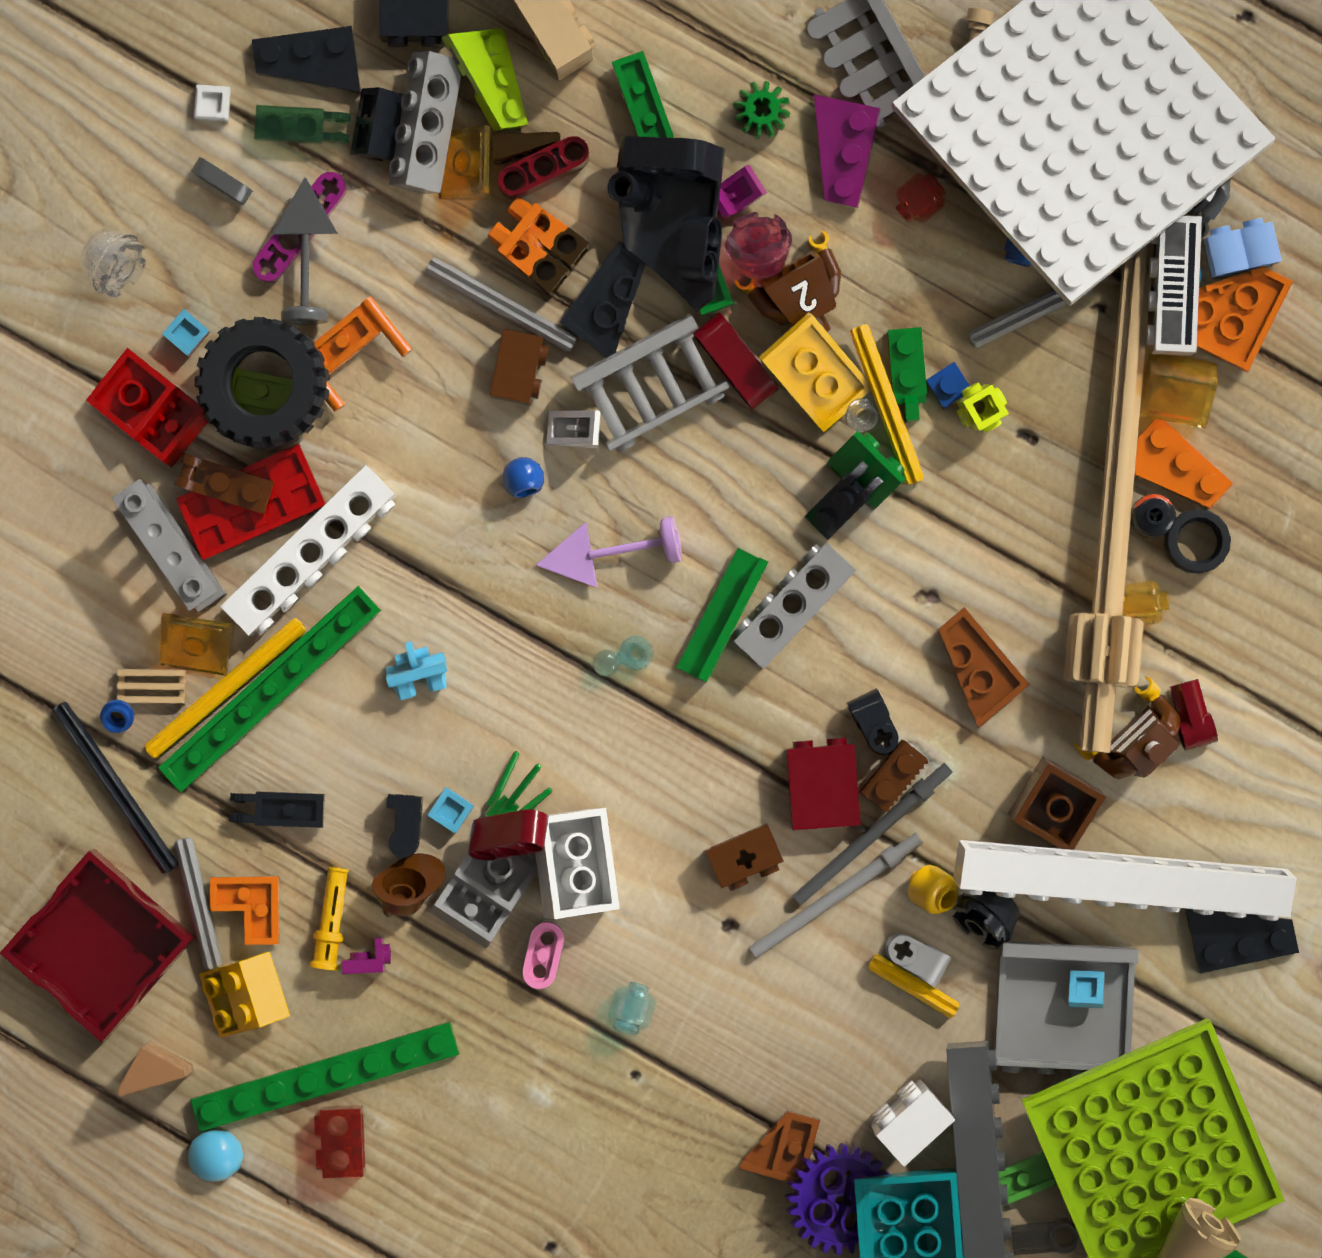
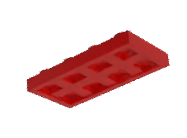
(222, 526)

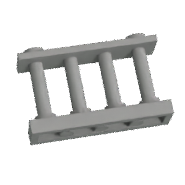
(621, 365)
(169, 546)

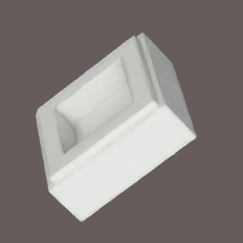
(212, 103)

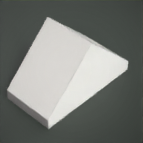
(574, 428)

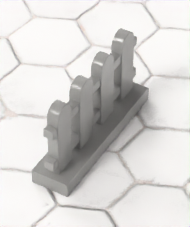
(870, 37)

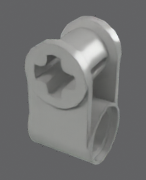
(921, 959)

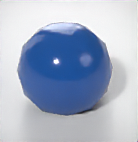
(523, 477)

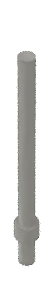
(890, 857)

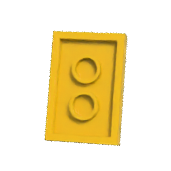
(815, 372)

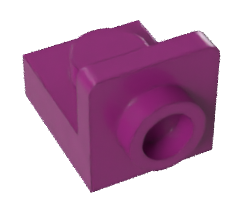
(362, 963)

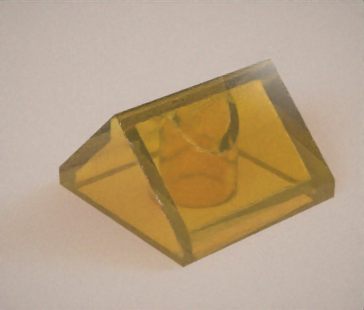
(468, 165)
(1179, 389)
(195, 644)

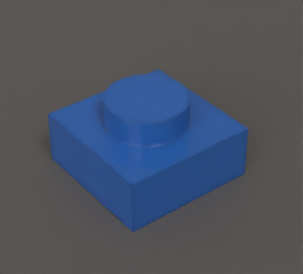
(948, 385)

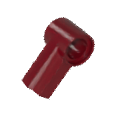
(1196, 724)

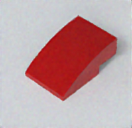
(148, 407)

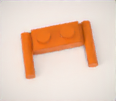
(353, 335)

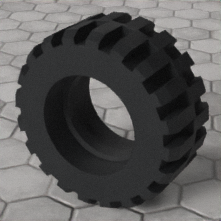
(225, 356)

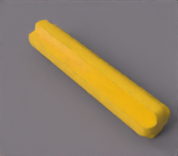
(913, 985)

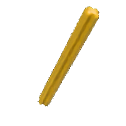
(225, 688)

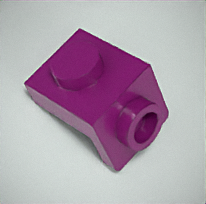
(739, 192)

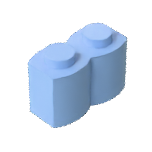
(1241, 249)

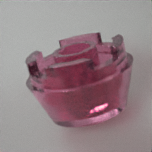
(759, 245)

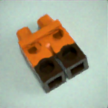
(530, 238)

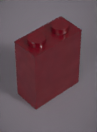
(823, 785)

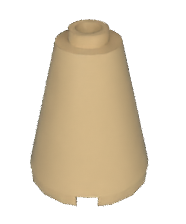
(1199, 1233)

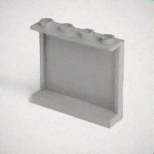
(1034, 1010)

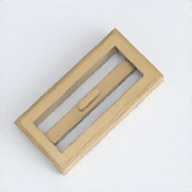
(122, 686)

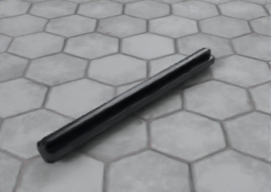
(114, 787)

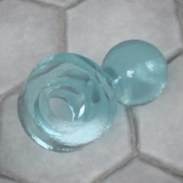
(608, 662)

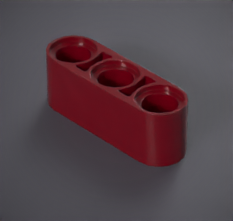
(556, 155)
(735, 361)
(508, 835)

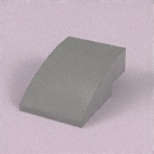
(484, 895)

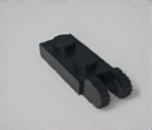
(841, 502)
(282, 809)

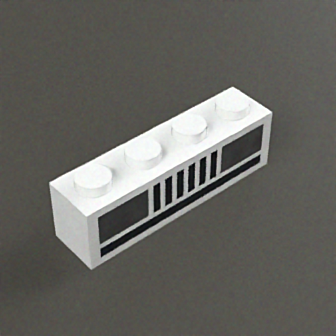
(1175, 288)

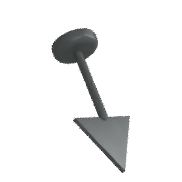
(304, 217)

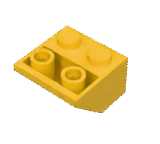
(244, 995)

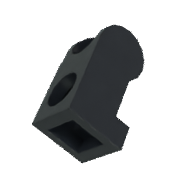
(408, 820)

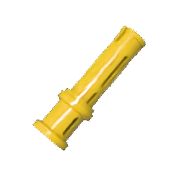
(338, 878)

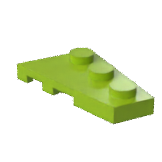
(489, 67)

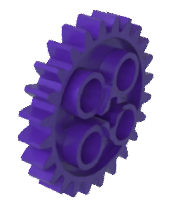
(812, 1191)

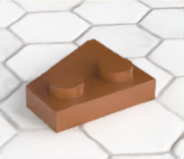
(783, 1147)

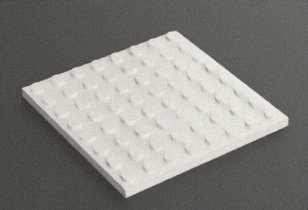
(1082, 131)

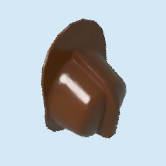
(408, 883)

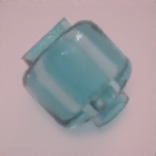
(632, 1008)

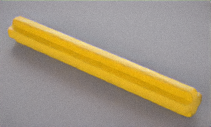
(886, 403)

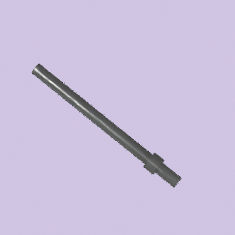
(921, 790)

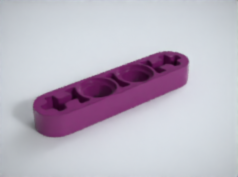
(267, 255)

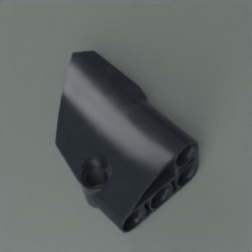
(672, 210)

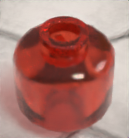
(920, 198)

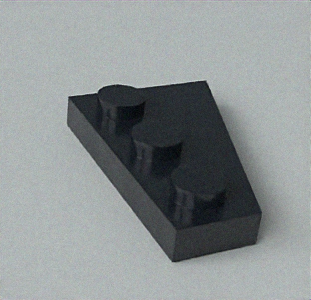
(310, 57)
(604, 302)
(1231, 941)

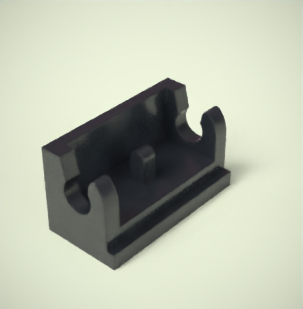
(376, 124)

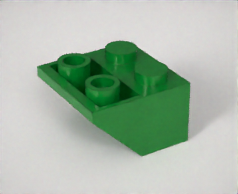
(865, 449)

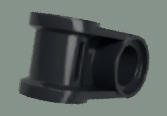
(872, 716)

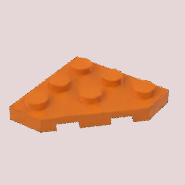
(1238, 314)

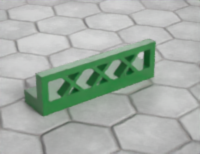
(722, 615)

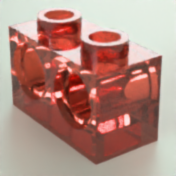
(350, 1141)

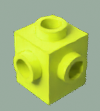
(993, 411)

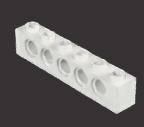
(241, 603)

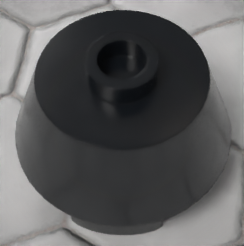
(987, 917)

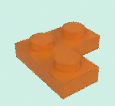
(257, 898)

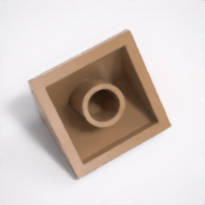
(153, 1067)

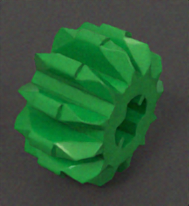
(749, 109)

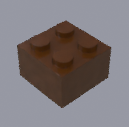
(1056, 805)

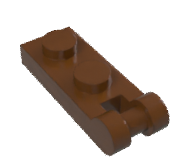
(225, 484)

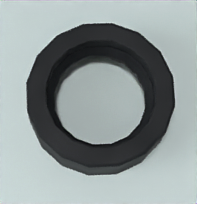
(1220, 553)

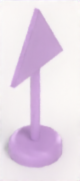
(575, 558)

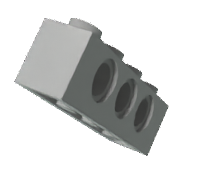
(438, 110)
(836, 573)

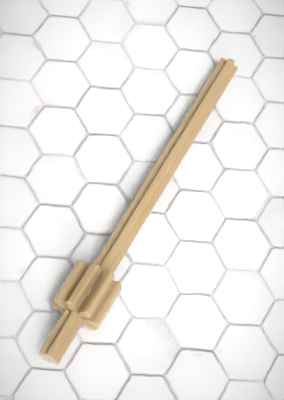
(1104, 645)

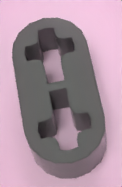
(221, 181)

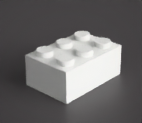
(577, 865)
(911, 1121)

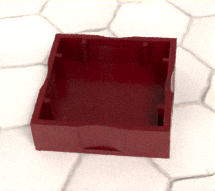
(98, 945)

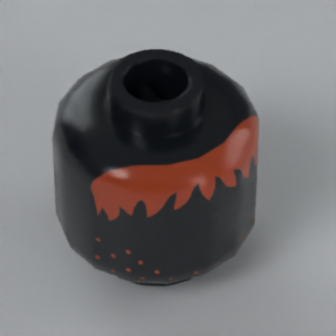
(1142, 509)

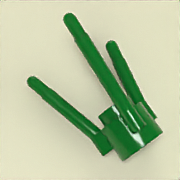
(508, 804)

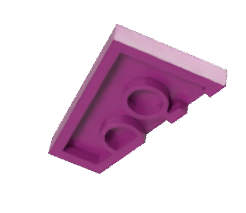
(845, 147)

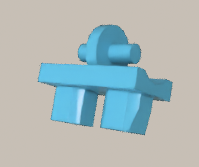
(415, 666)

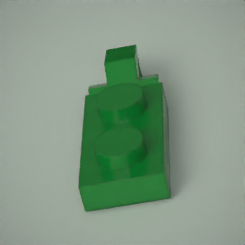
(907, 370)

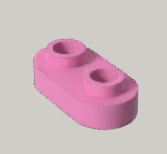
(543, 954)

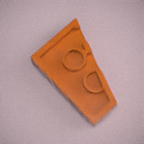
(1176, 465)

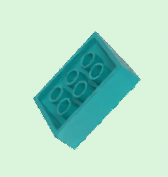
(909, 1215)

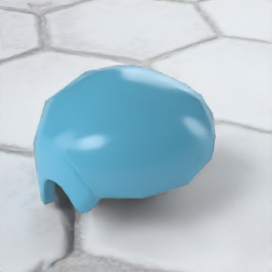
(215, 1155)

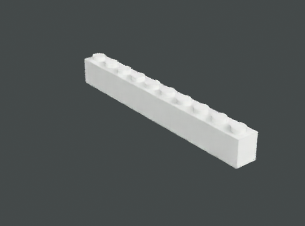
(1124, 879)

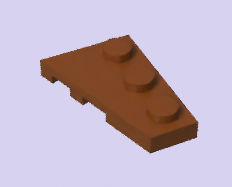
(980, 666)

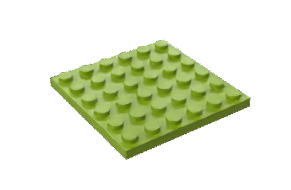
(1147, 1137)

